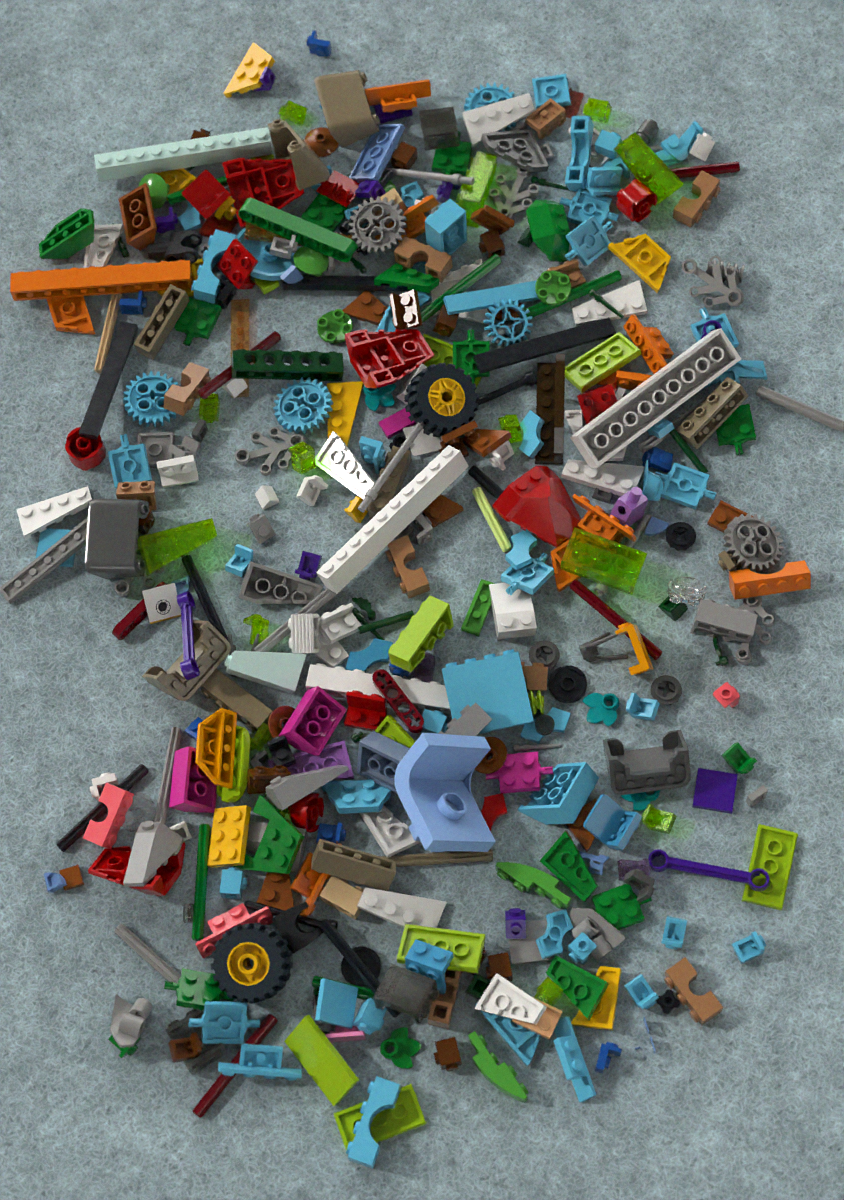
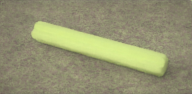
(491, 519)

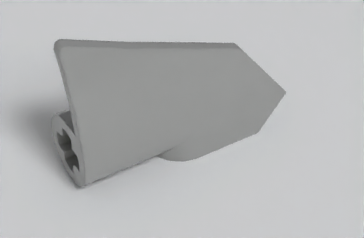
(597, 929)
(129, 1020)

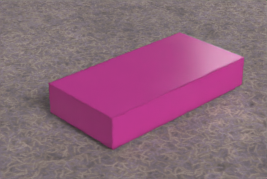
(395, 423)

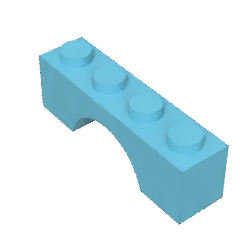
(581, 138)
(207, 284)
(382, 1096)

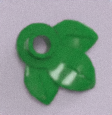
(403, 1048)

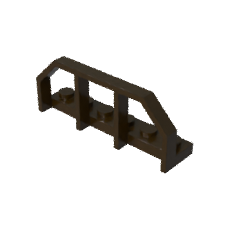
(551, 409)

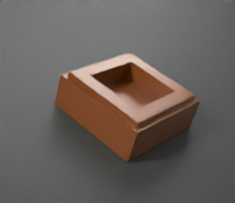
(72, 877)

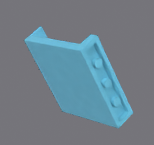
(494, 685)

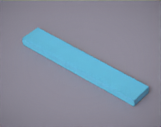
(485, 298)

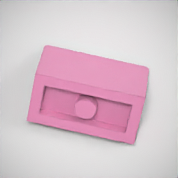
(344, 1035)

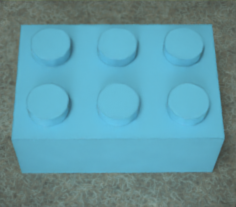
(446, 227)

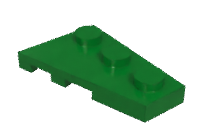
(402, 276)
(569, 867)
(579, 985)

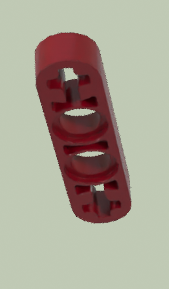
(132, 619)
(400, 699)

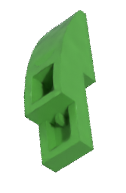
(527, 877)
(500, 1076)

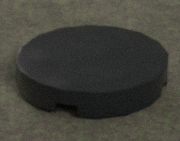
(565, 690)
(372, 962)

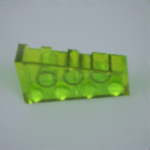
(648, 167)
(474, 196)
(170, 545)

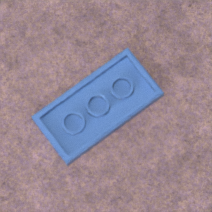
(377, 152)

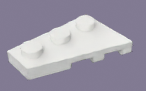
(389, 831)
(510, 1001)

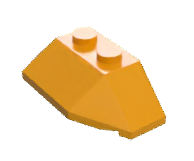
(217, 747)

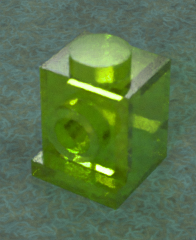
(595, 104)
(209, 408)
(302, 457)
(549, 992)

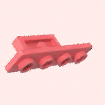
(228, 920)

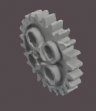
(366, 214)
(762, 549)

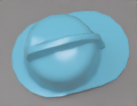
(652, 485)

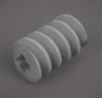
(738, 276)

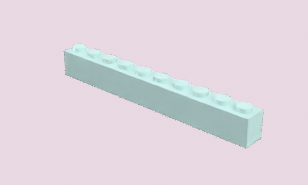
(183, 154)

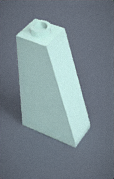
(267, 668)

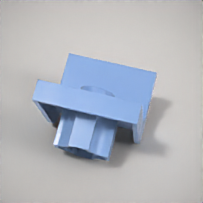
(437, 793)

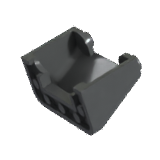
(114, 537)
(648, 767)

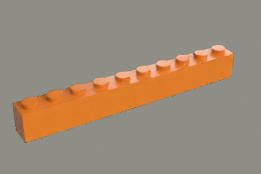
(100, 280)

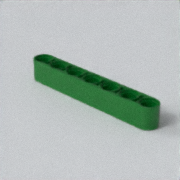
(306, 233)

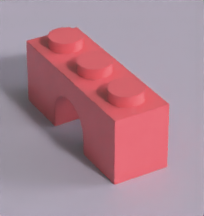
(117, 802)

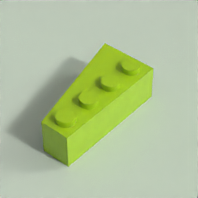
(421, 633)

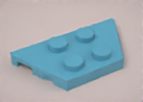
(357, 795)
(520, 1039)

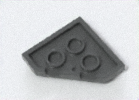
(517, 148)

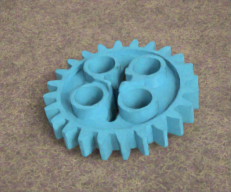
(493, 93)
(151, 384)
(310, 392)

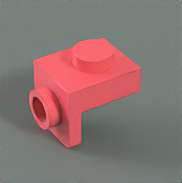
(727, 695)

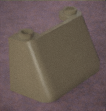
(346, 106)
(289, 145)
(210, 651)

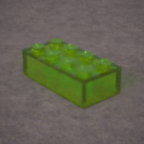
(603, 561)

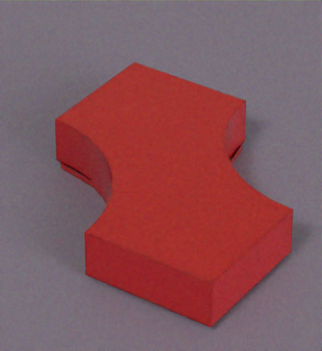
(493, 808)

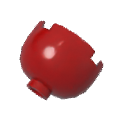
(306, 811)

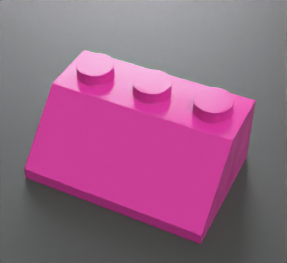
(313, 721)
(190, 785)

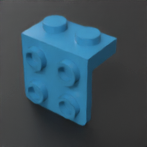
(611, 823)
(429, 962)

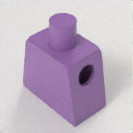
(630, 507)

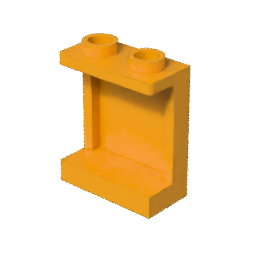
(639, 648)

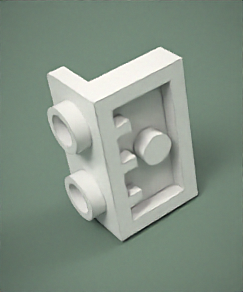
(178, 471)
(338, 623)

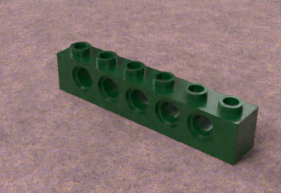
(280, 371)

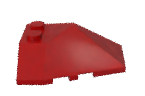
(263, 180)
(386, 356)
(539, 505)
(114, 862)

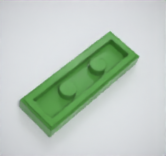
(478, 609)

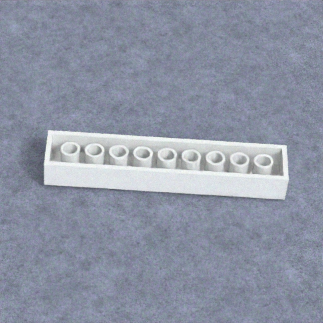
(655, 398)

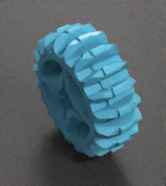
(506, 315)

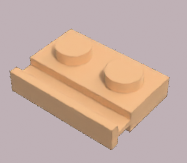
(546, 1024)

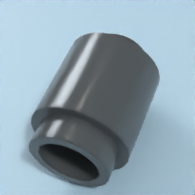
(648, 130)

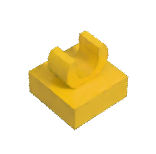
(226, 210)
(353, 510)

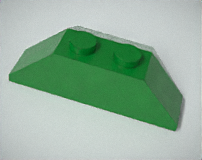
(549, 228)
(69, 236)

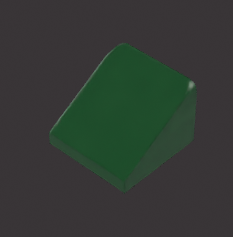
(526, 238)
(673, 610)
(477, 986)

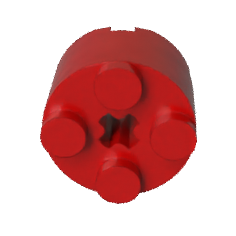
(636, 201)
(84, 452)

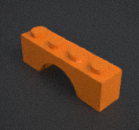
(749, 584)

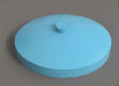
(268, 266)

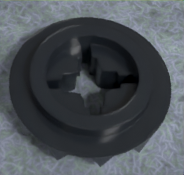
(680, 528)

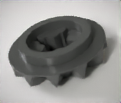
(547, 647)
(660, 683)

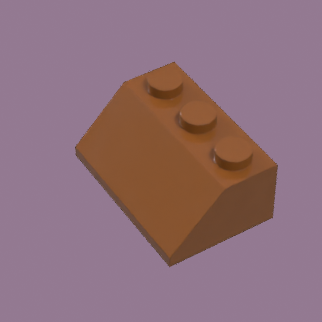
(138, 217)

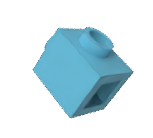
(606, 143)
(434, 722)
(232, 883)
(369, 1017)

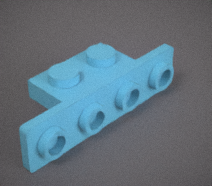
(573, 1060)
(260, 1061)

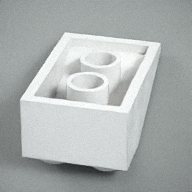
(512, 613)

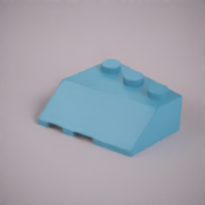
(562, 794)

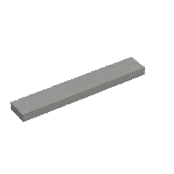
(45, 563)

